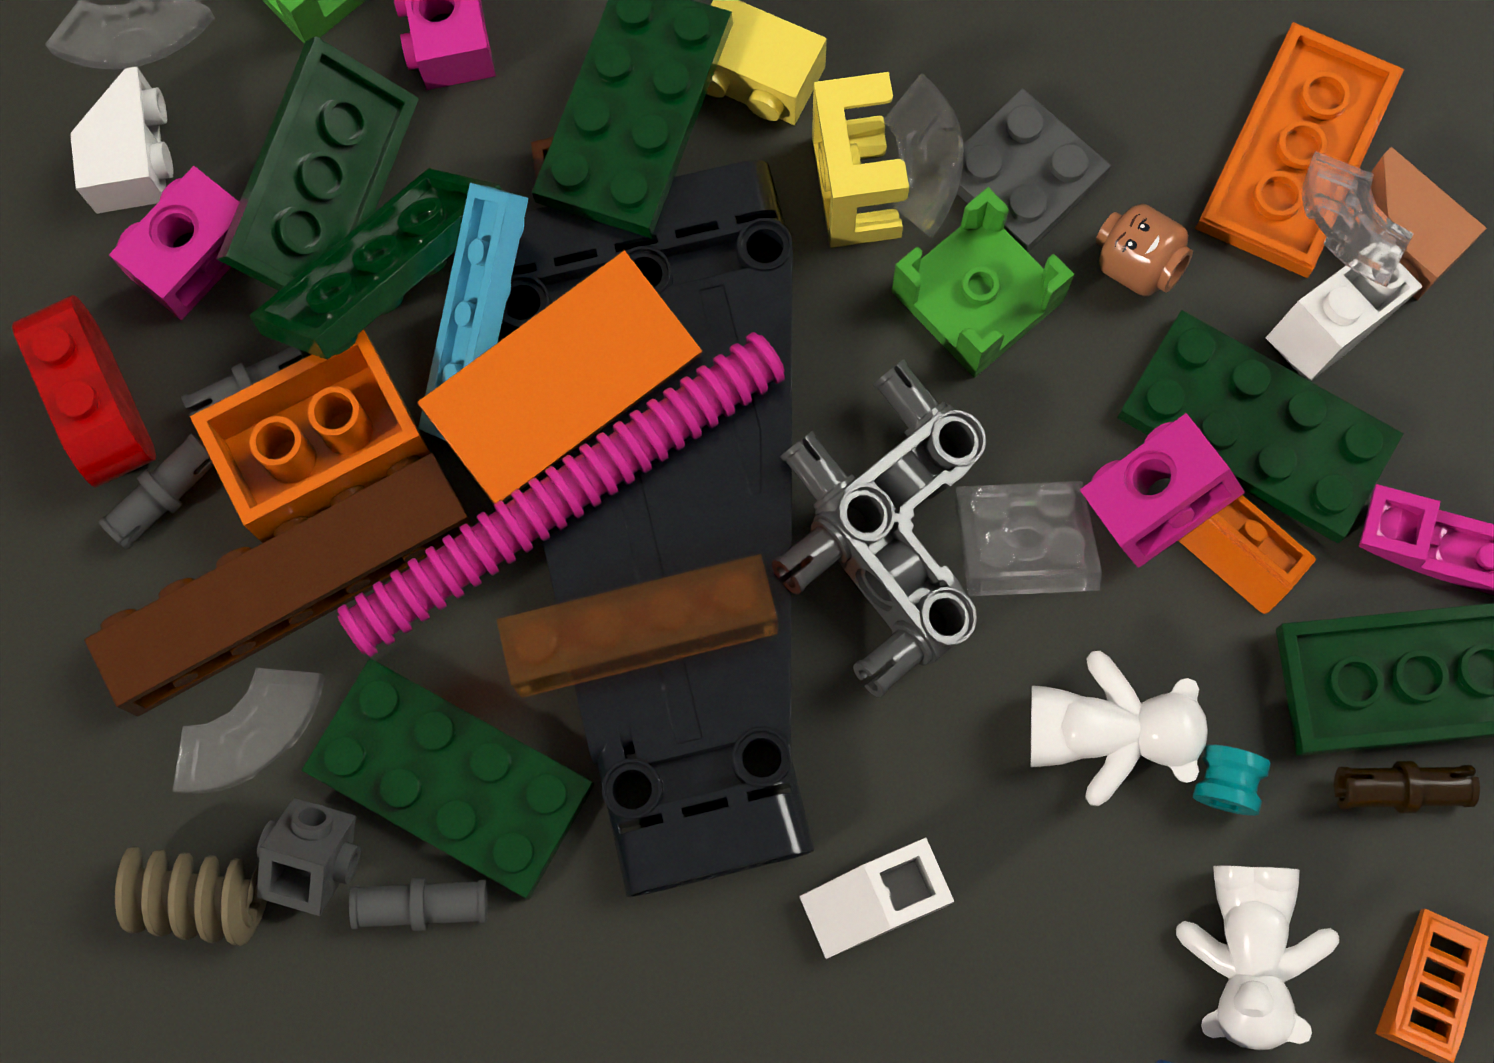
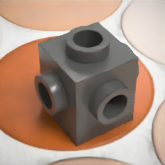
(306, 856)

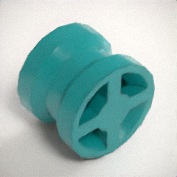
(1231, 780)

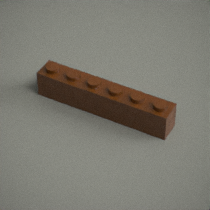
(276, 586)

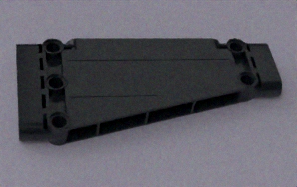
(702, 507)

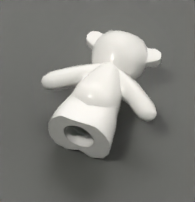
(1076, 727)
(1257, 915)

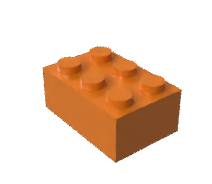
(308, 436)

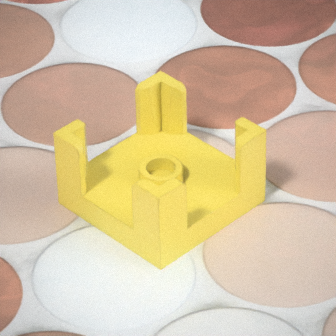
(838, 151)

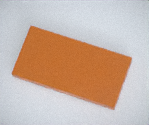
(1312, 100)
(560, 378)

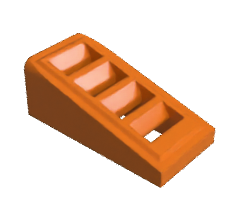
(1452, 1018)

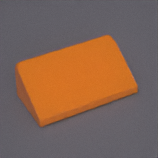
(1250, 553)

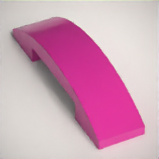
(1429, 540)

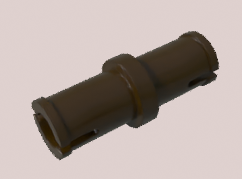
(1406, 787)

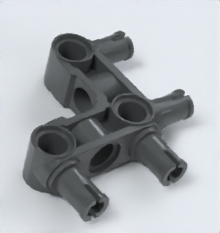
(888, 558)

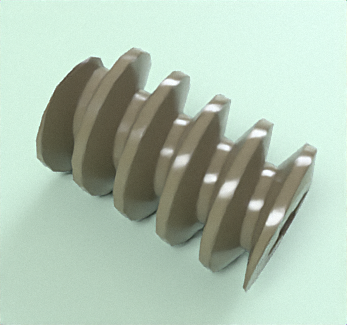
(187, 900)

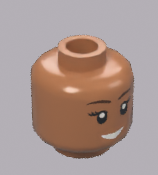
(1143, 250)

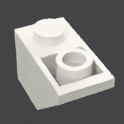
(120, 146)
(1338, 318)
(876, 898)

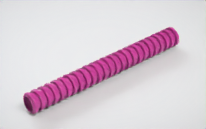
(562, 493)

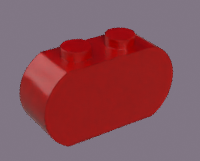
(84, 391)

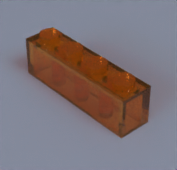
(638, 626)

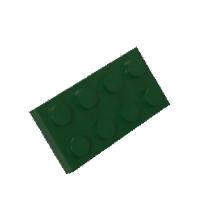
(633, 111)
(317, 165)
(370, 267)
(1268, 424)
(1389, 678)
(449, 778)

